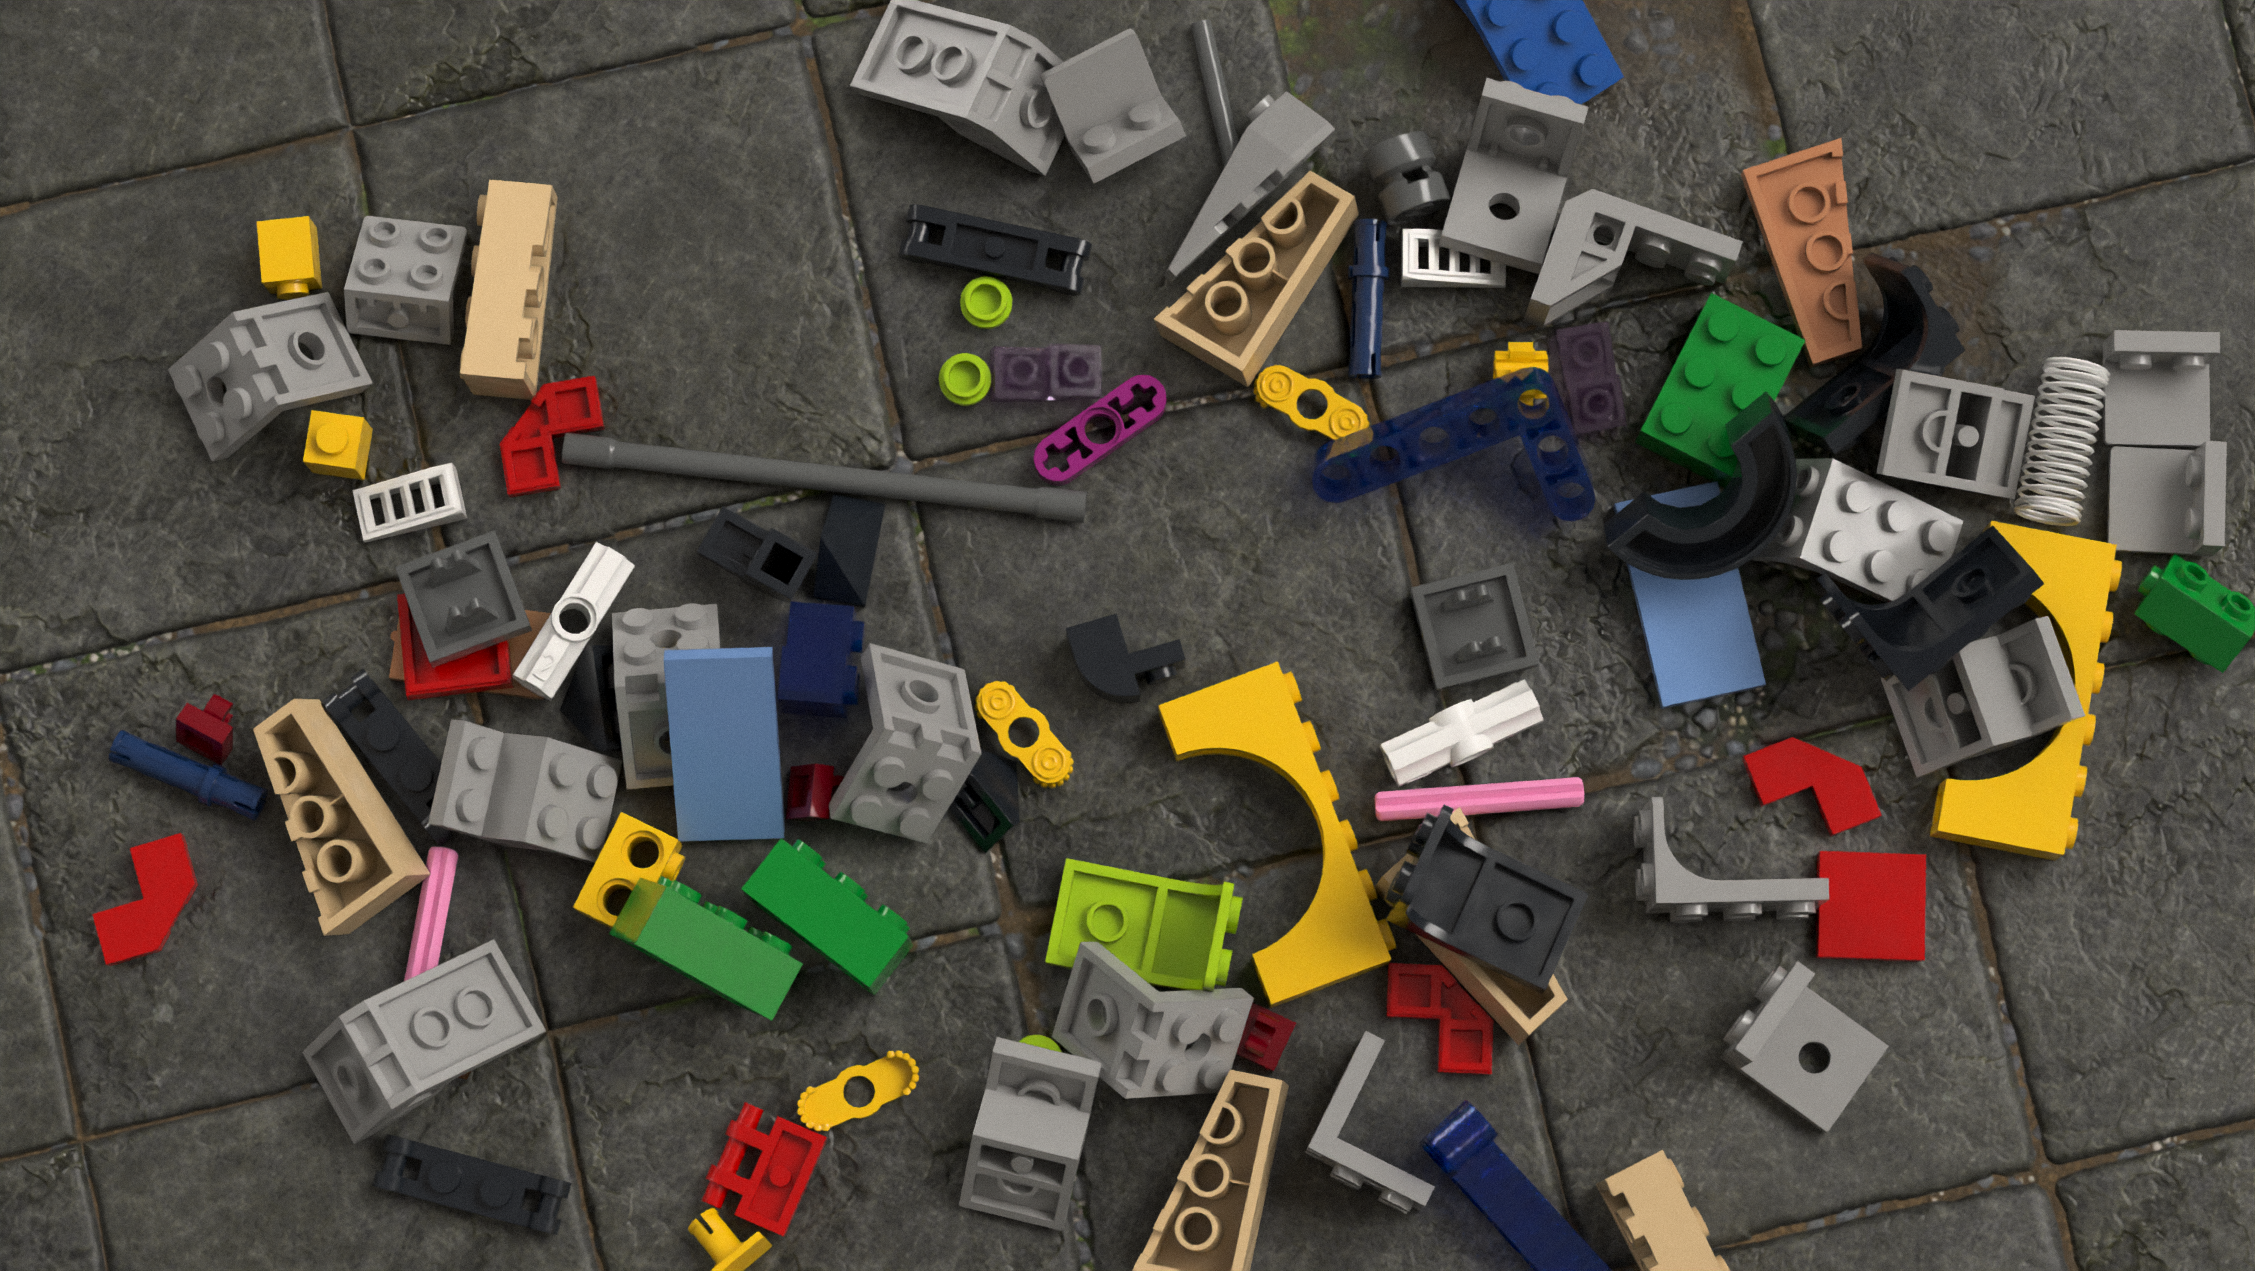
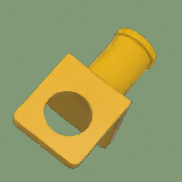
(725, 1246)

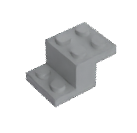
(1955, 434)
(1986, 698)
(525, 791)
(1029, 1133)

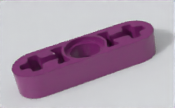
(1139, 417)

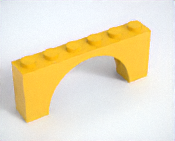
(1258, 721)
(2033, 805)

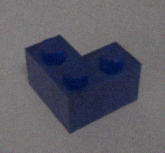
(818, 660)

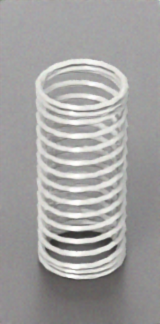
(2052, 501)

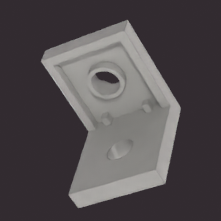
(1514, 158)
(265, 370)
(641, 682)
(911, 741)
(1149, 1029)
(1769, 1041)
(1352, 1164)

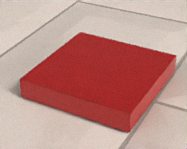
(472, 673)
(1872, 906)

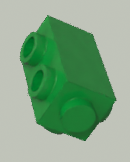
(2196, 612)

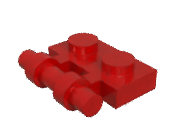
(779, 1175)

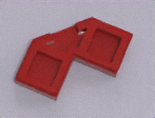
(529, 446)
(1836, 783)
(145, 924)
(1433, 994)

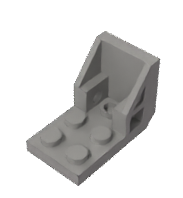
(970, 75)
(1582, 269)
(420, 1038)

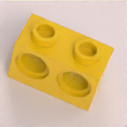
(615, 869)

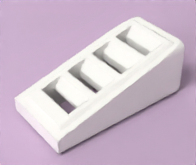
(1433, 277)
(453, 511)

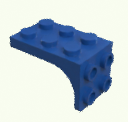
(1545, 45)

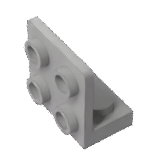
(1111, 106)
(404, 280)
(2158, 388)
(2167, 499)

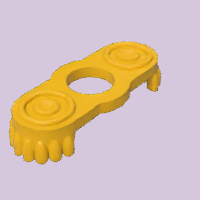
(1281, 388)
(1047, 758)
(826, 1106)

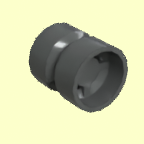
(1402, 160)

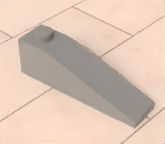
(1269, 151)

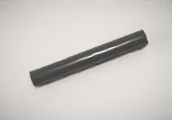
(1215, 88)

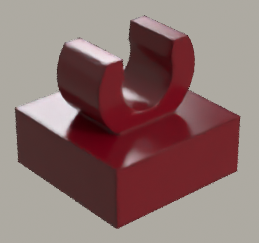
(207, 730)
(811, 792)
(1264, 1037)

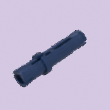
(1367, 298)
(198, 779)

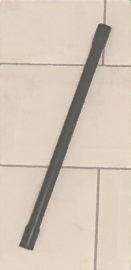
(610, 453)

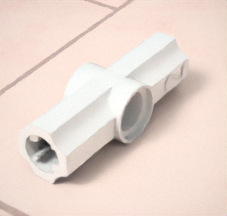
(554, 648)
(1461, 733)

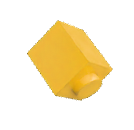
(289, 256)
(337, 445)

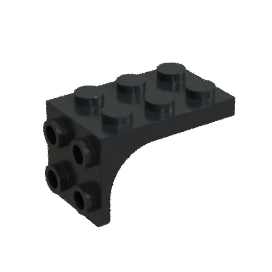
(1911, 338)
(1941, 613)
(1483, 903)

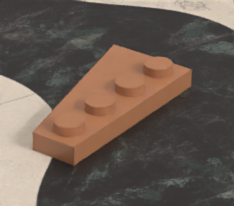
(1807, 235)

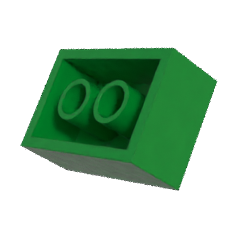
(1716, 376)
(829, 914)
(707, 945)

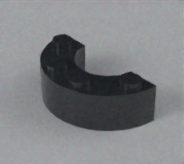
(1729, 527)

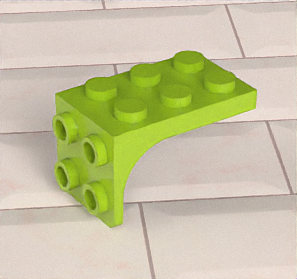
(1153, 924)

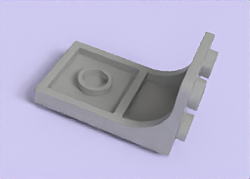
(1861, 531)
(1688, 898)

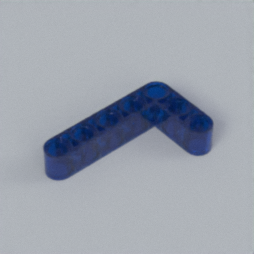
(1465, 438)
(1504, 1195)

